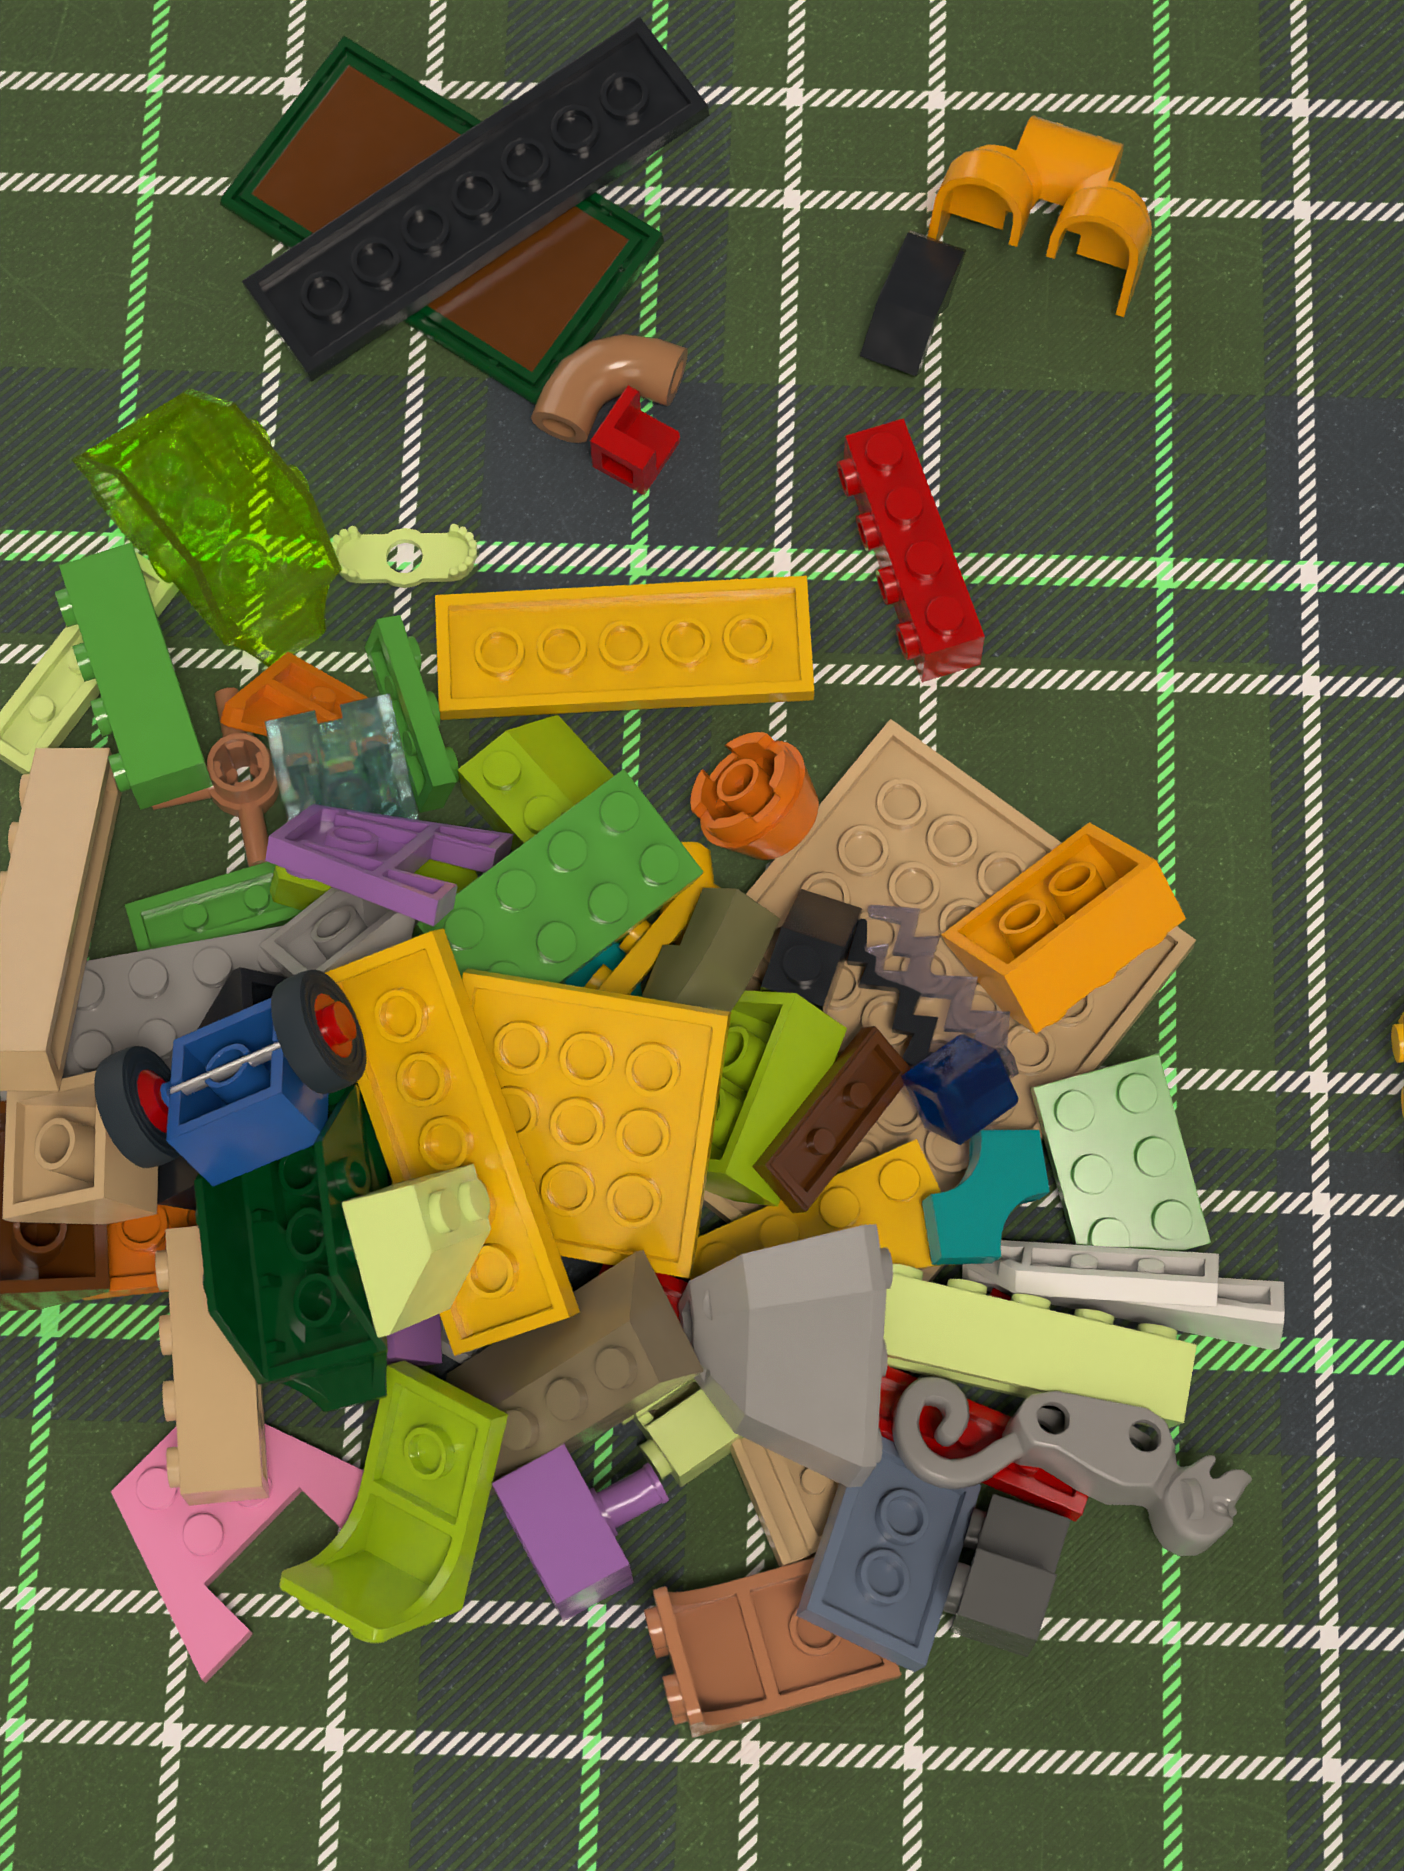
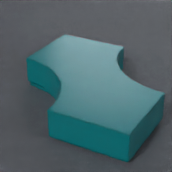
(969, 1220)

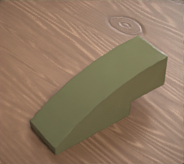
(716, 952)

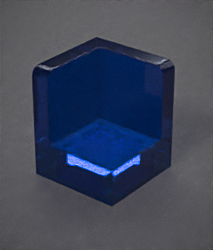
(960, 1088)

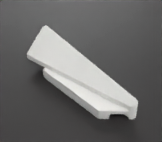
(1141, 1287)

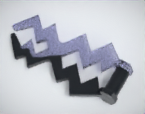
(919, 982)

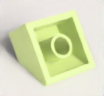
(417, 1244)

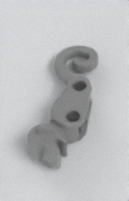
(1085, 1450)

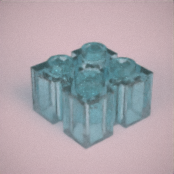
(343, 761)

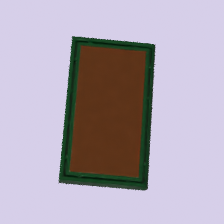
(369, 124)

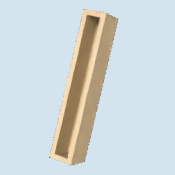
(51, 908)

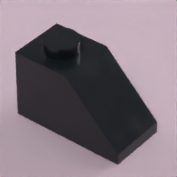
(812, 948)

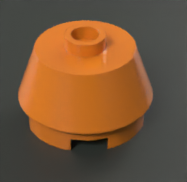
(756, 798)

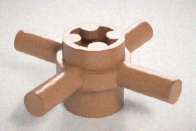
(241, 799)

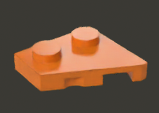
(286, 690)

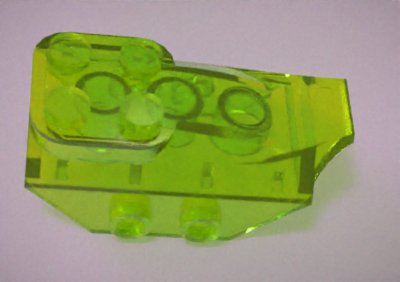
(220, 520)

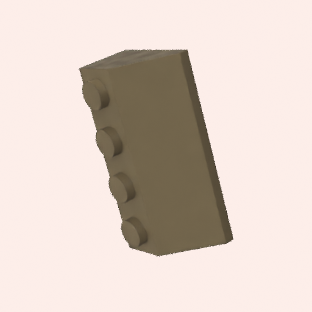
(585, 1370)

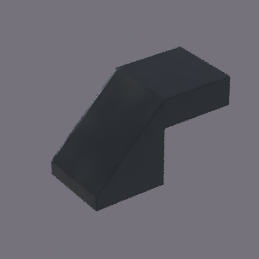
(911, 302)

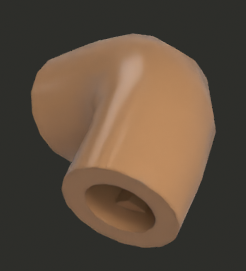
(603, 372)

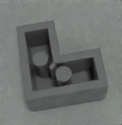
(1010, 1575)

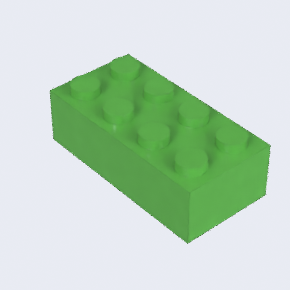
(570, 889)

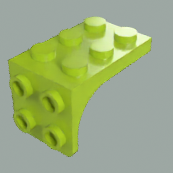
(416, 1512)

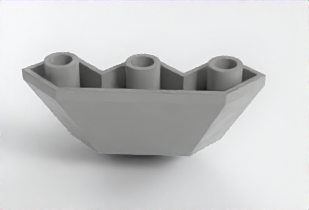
(798, 1348)

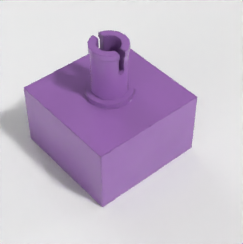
(573, 1528)

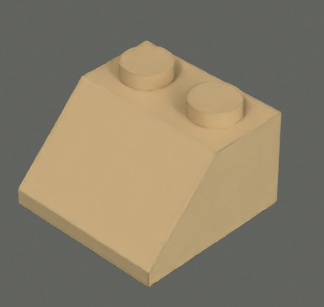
(65, 1164)

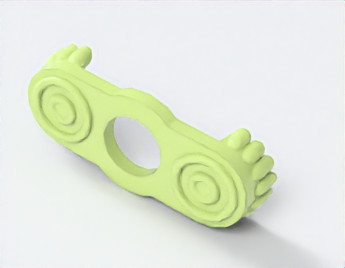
(444, 559)

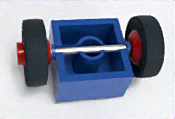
(237, 1086)

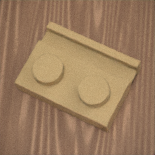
(787, 1500)

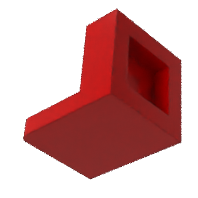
(632, 443)

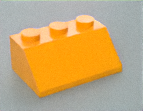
(1065, 926)

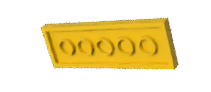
(624, 647)
(443, 1110)

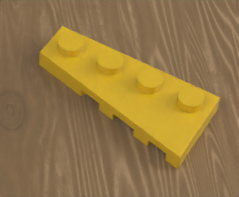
(876, 1192)

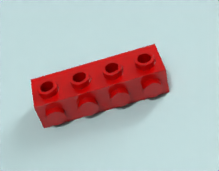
(912, 550)

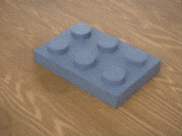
(888, 1561)

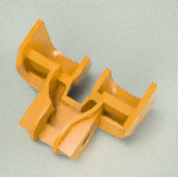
(1059, 168)

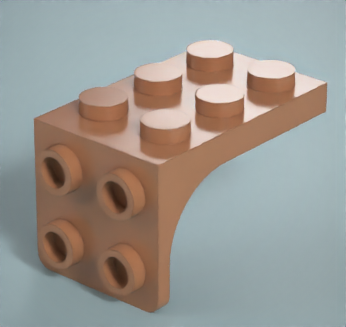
(748, 1654)

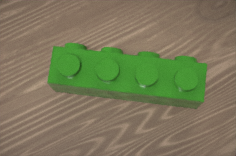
(134, 676)

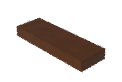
(832, 1120)

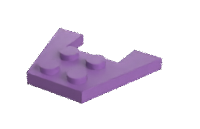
(378, 856)

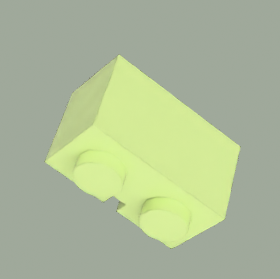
(683, 1433)

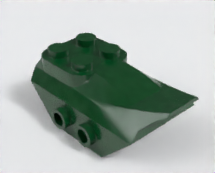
(286, 1268)

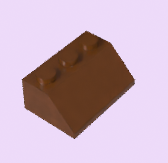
(48, 1261)

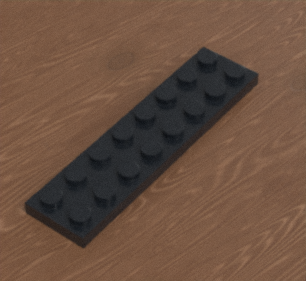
(475, 198)

